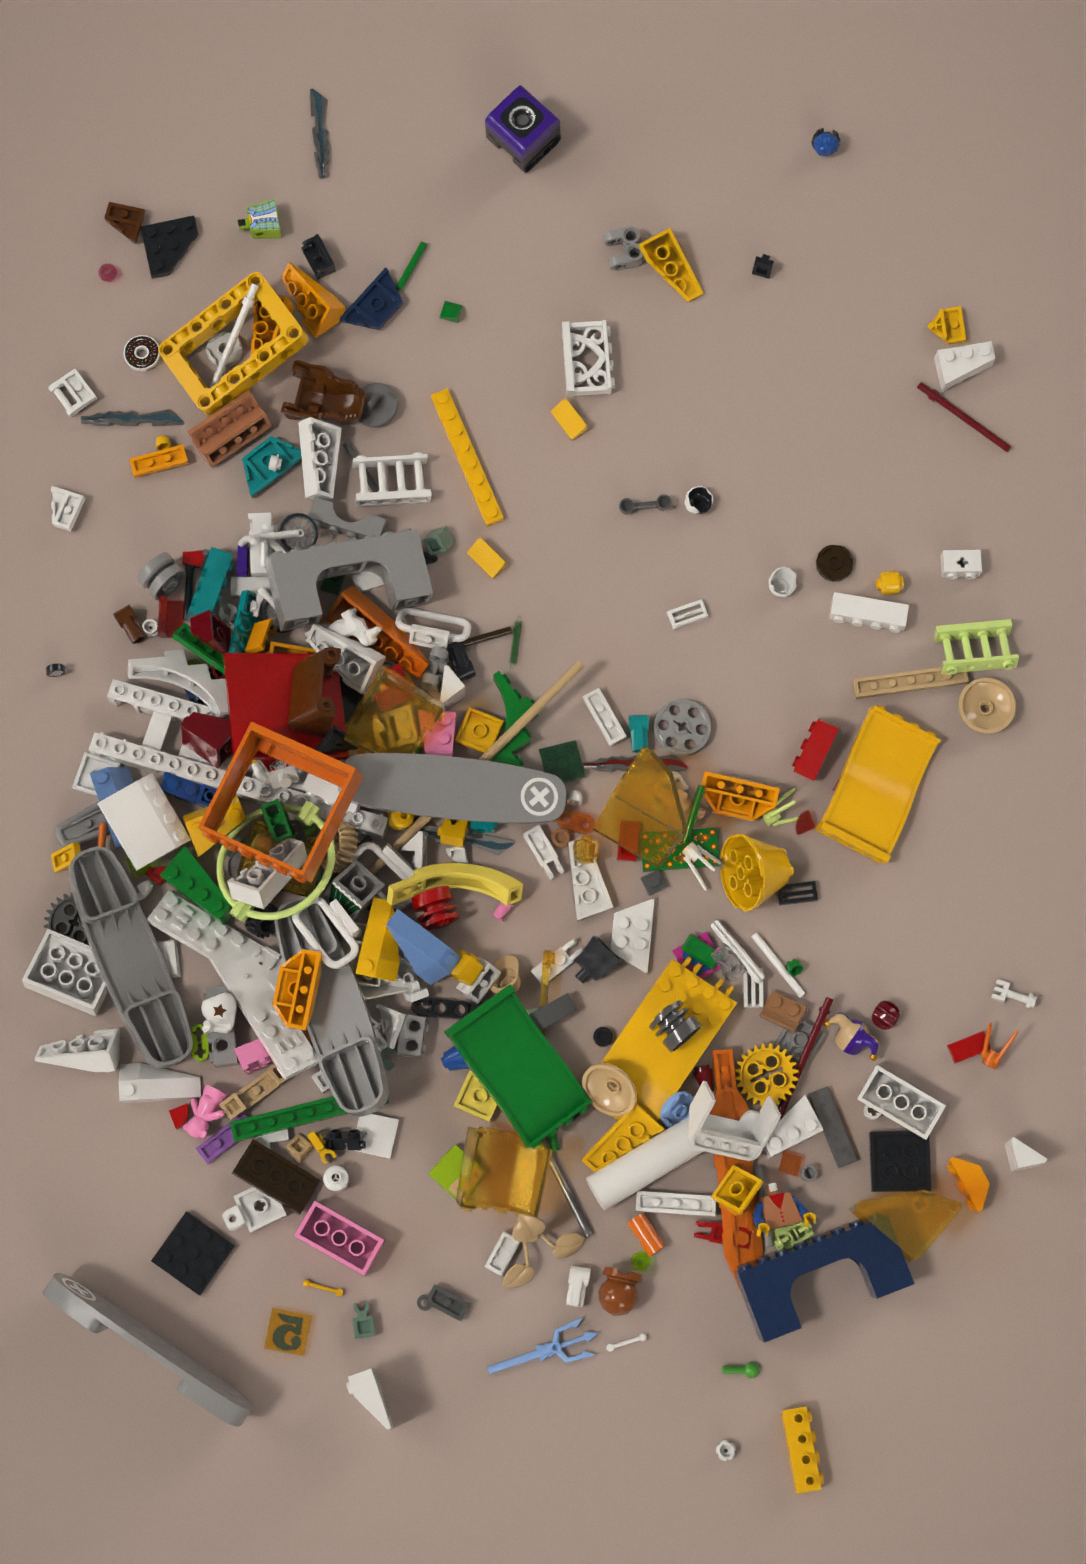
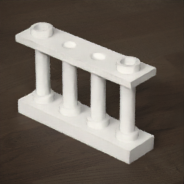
(383, 496)

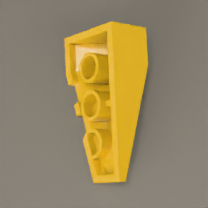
(668, 260)

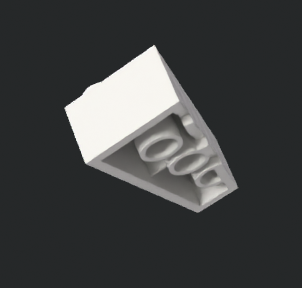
(261, 884)

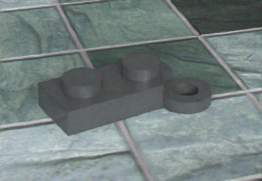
(444, 1302)

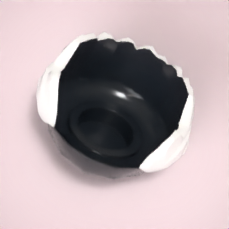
(698, 500)

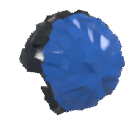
(825, 143)

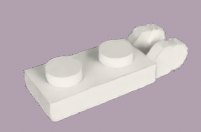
(542, 850)
(562, 961)

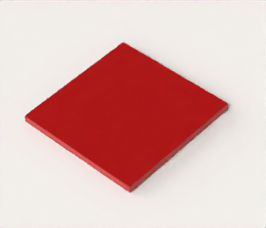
(261, 692)

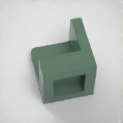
(438, 540)

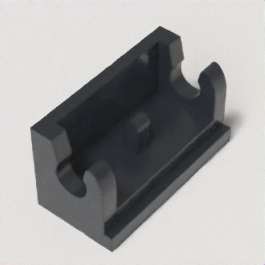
(318, 257)

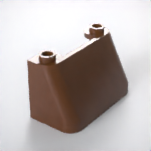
(307, 709)

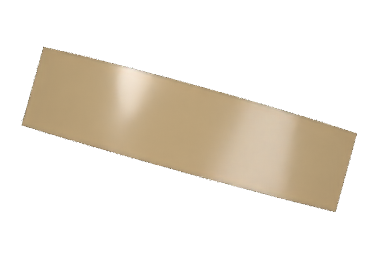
(252, 1093)

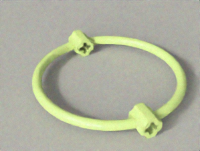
(240, 910)

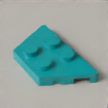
(257, 463)

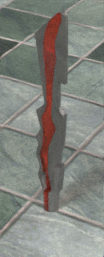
(622, 763)

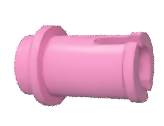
(501, 911)

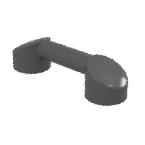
(662, 503)

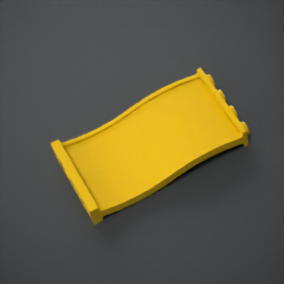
(878, 784)

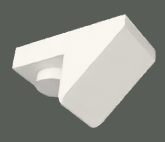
(419, 845)

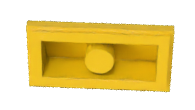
(569, 419)
(486, 558)

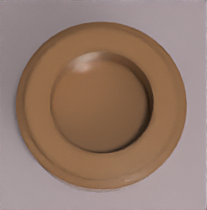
(560, 838)

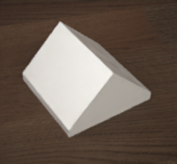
(452, 689)
(1022, 1156)

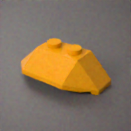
(738, 796)
(298, 988)

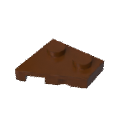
(125, 219)

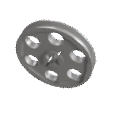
(680, 719)

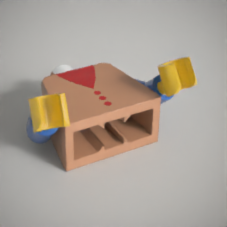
(779, 1211)

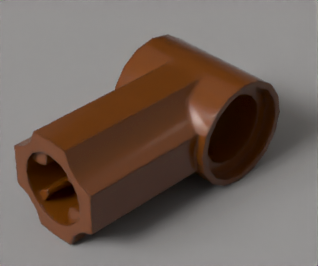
(128, 621)

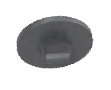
(379, 405)

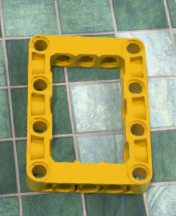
(212, 321)

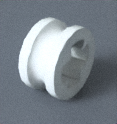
(869, 1115)

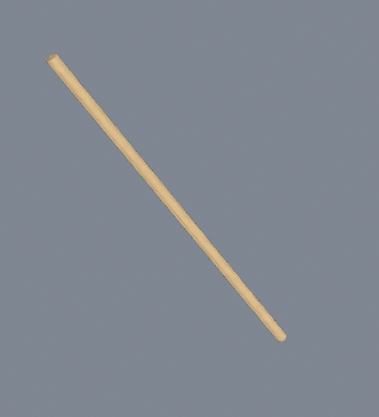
(491, 752)

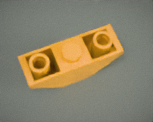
(970, 1182)

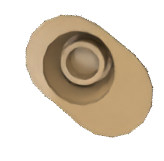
(509, 974)

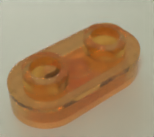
(576, 822)

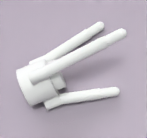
(695, 852)

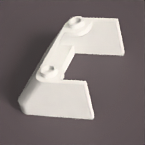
(727, 1136)

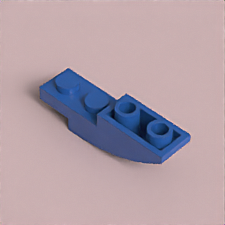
(187, 790)

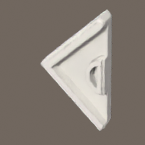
(391, 1024)

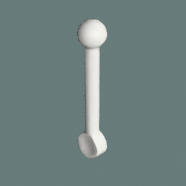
(610, 1347)

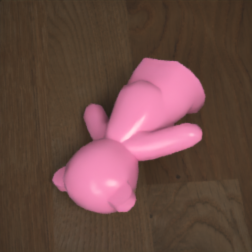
(205, 1111)

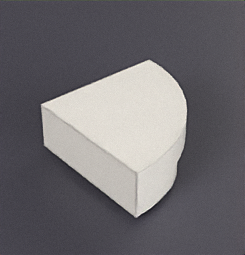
(457, 854)

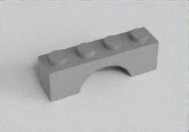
(324, 516)

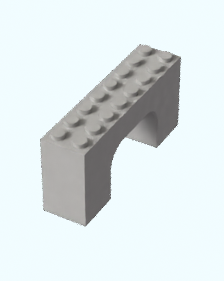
(392, 557)

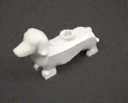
(354, 626)

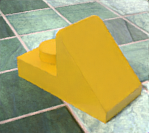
(62, 858)

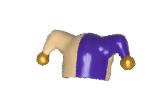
(853, 1035)

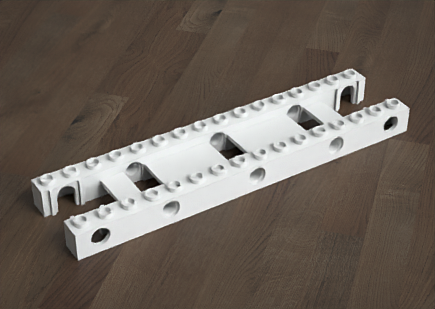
(195, 768)

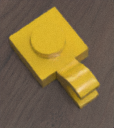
(318, 1142)

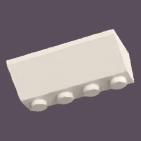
(901, 1102)

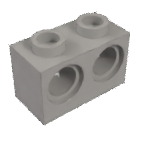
(407, 1036)

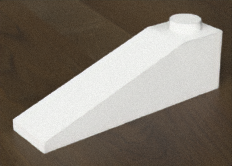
(357, 662)

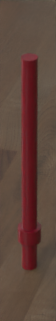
(934, 395)

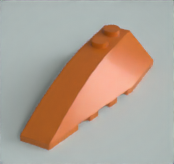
(390, 641)

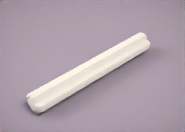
(729, 940)

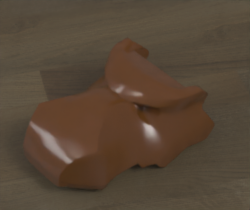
(324, 395)

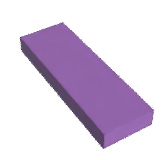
(218, 1143)

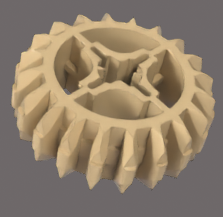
(345, 847)

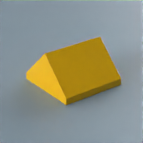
(736, 1190)

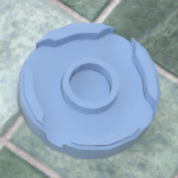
(676, 1108)

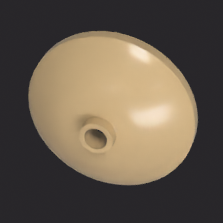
(993, 696)
(609, 1089)

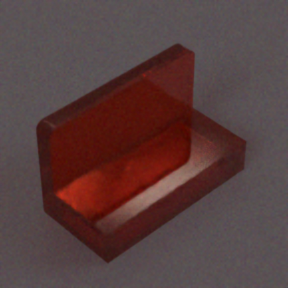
(169, 617)

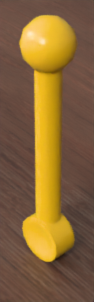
(306, 1283)

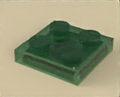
(563, 761)

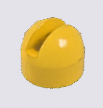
(162, 442)

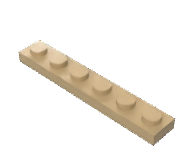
(906, 682)

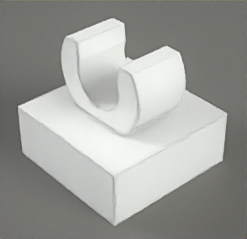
(416, 991)

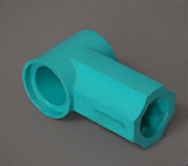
(638, 727)

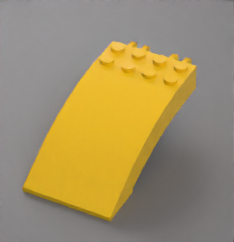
(644, 1056)

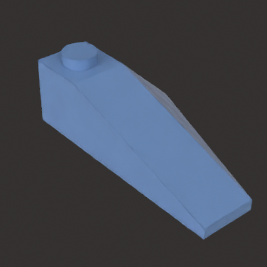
(109, 781)
(425, 952)

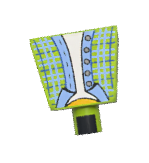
(262, 220)

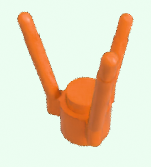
(993, 1058)

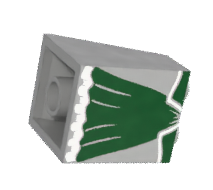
(354, 890)

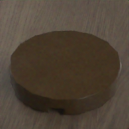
(834, 563)

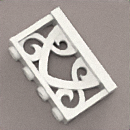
(571, 339)

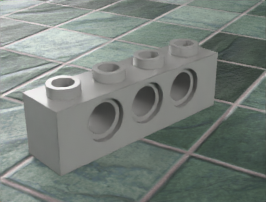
(227, 1057)

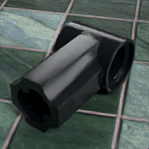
(461, 664)

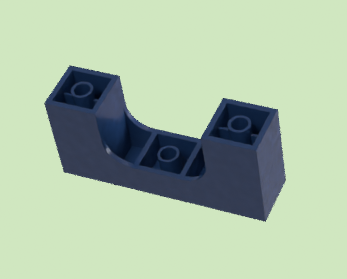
(769, 1281)

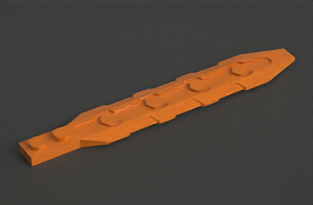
(732, 1105)

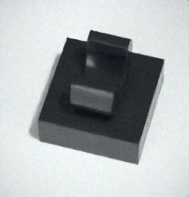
(763, 266)

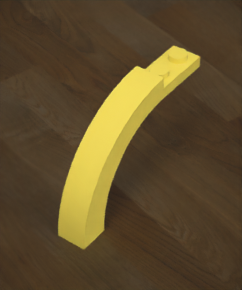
(457, 875)

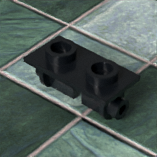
(354, 1138)

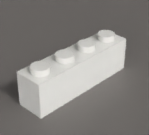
(868, 612)

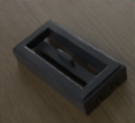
(798, 893)

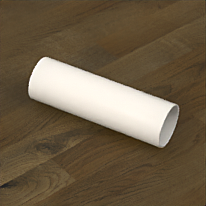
(642, 1165)

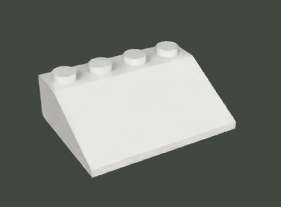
(144, 821)
(66, 973)

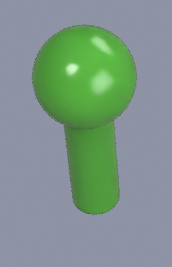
(751, 1369)

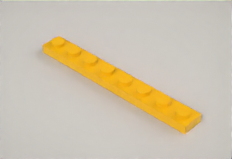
(467, 457)

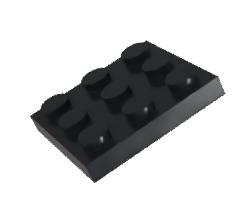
(899, 1162)
(193, 1253)

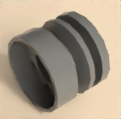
(675, 1025)

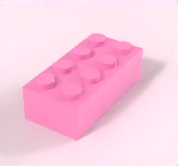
(339, 1238)

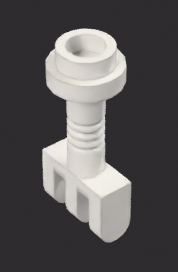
(1005, 992)

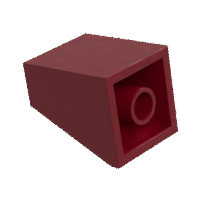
(207, 737)

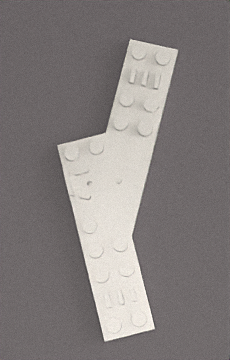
(247, 972)

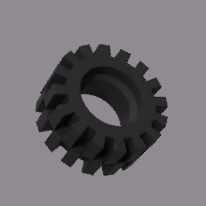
(263, 928)

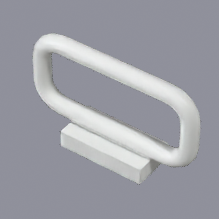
(429, 636)
(394, 861)
(344, 925)

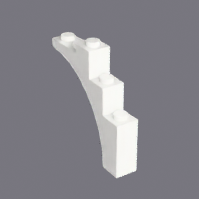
(194, 678)

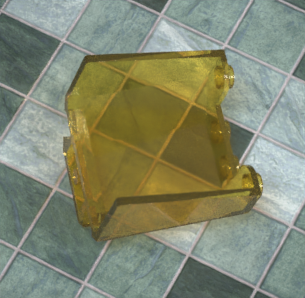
(393, 715)
(502, 1172)

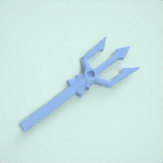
(548, 1350)

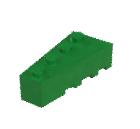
(195, 884)

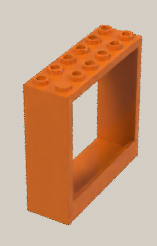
(299, 756)

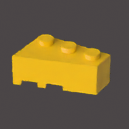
(233, 817)

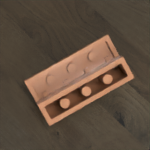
(229, 429)

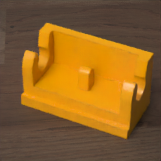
(259, 636)

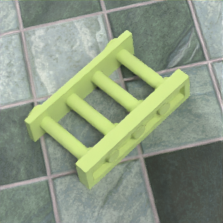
(976, 630)

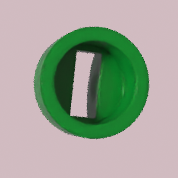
(798, 967)

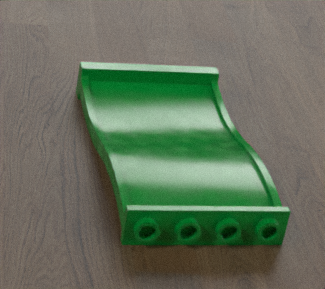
(518, 1067)

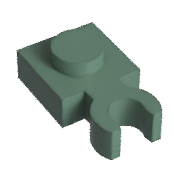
(363, 1324)

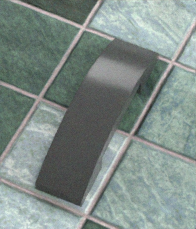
(553, 1011)

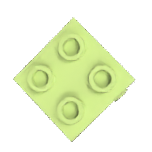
(790, 1235)

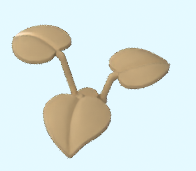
(528, 1229)

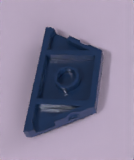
(375, 304)

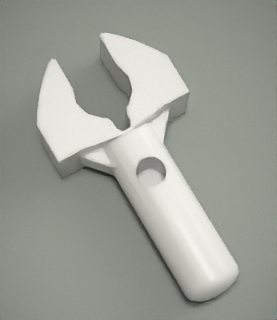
(231, 619)

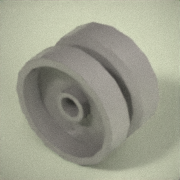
(161, 576)

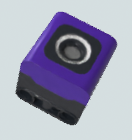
(523, 128)

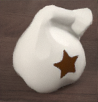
(220, 1013)

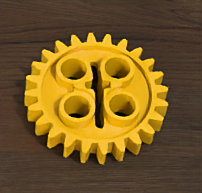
(760, 1057)

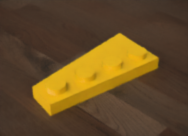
(622, 1137)

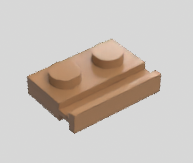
(783, 1011)

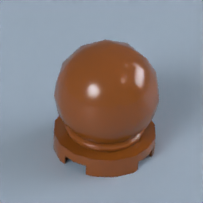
(618, 1293)

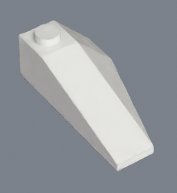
(91, 1053)
(147, 1083)

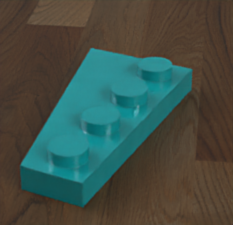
(243, 623)

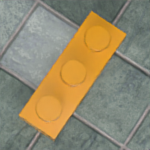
(158, 461)

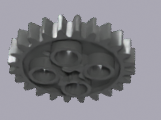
(59, 916)

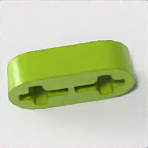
(204, 1042)

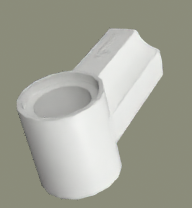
(577, 1285)

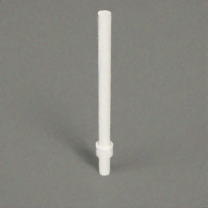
(247, 303)

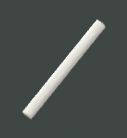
(778, 965)

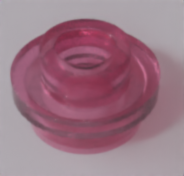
(107, 277)

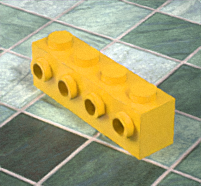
(801, 1449)

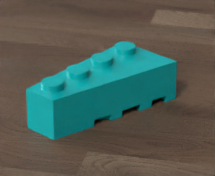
(211, 582)

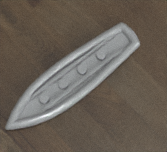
(82, 826)

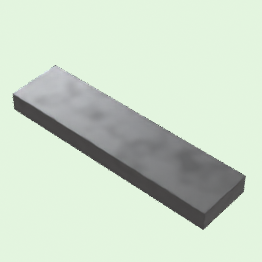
(832, 1127)

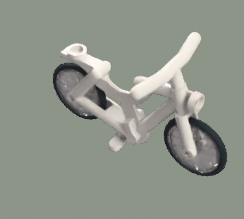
(295, 532)

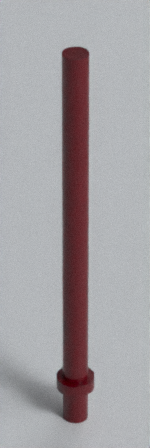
(824, 1010)

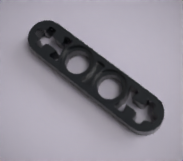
(449, 1005)

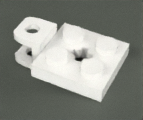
(246, 1213)

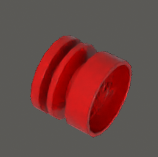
(433, 904)

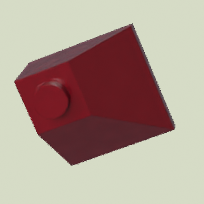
(211, 631)

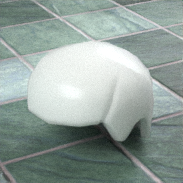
(782, 582)

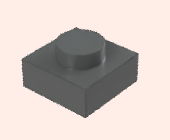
(653, 882)

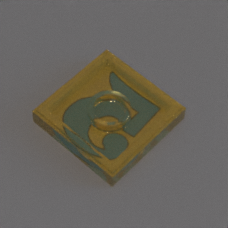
(288, 1332)

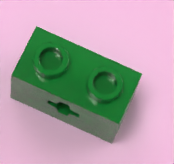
(277, 819)

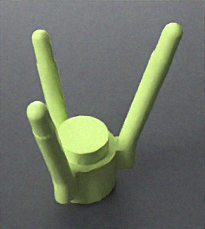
(773, 815)

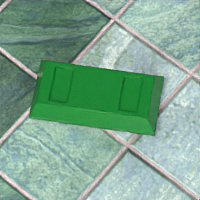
(699, 950)

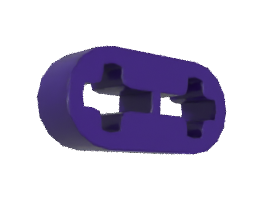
(243, 561)

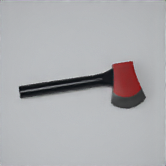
(191, 560)

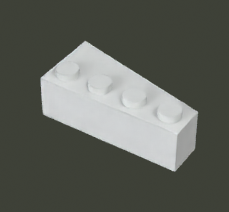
(319, 457)

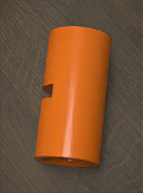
(646, 1233)

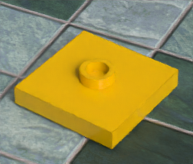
(478, 730)

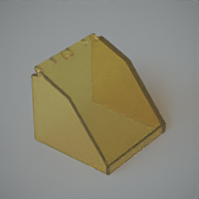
(644, 810)
(909, 1218)

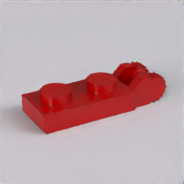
(716, 1233)

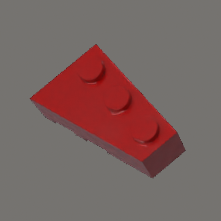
(815, 749)

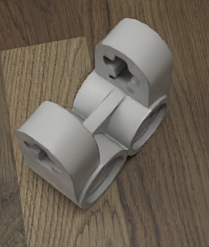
(618, 237)
(433, 675)

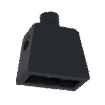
(596, 960)

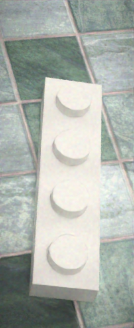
(675, 1203)

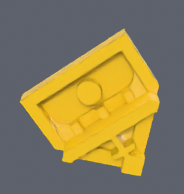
(949, 326)

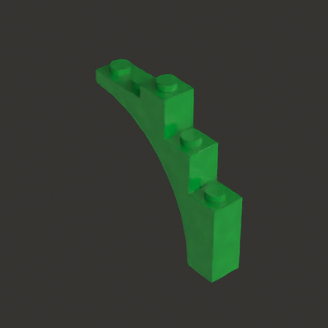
(514, 710)

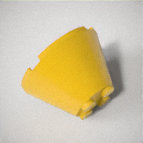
(752, 871)

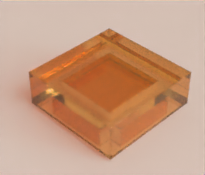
(790, 1164)

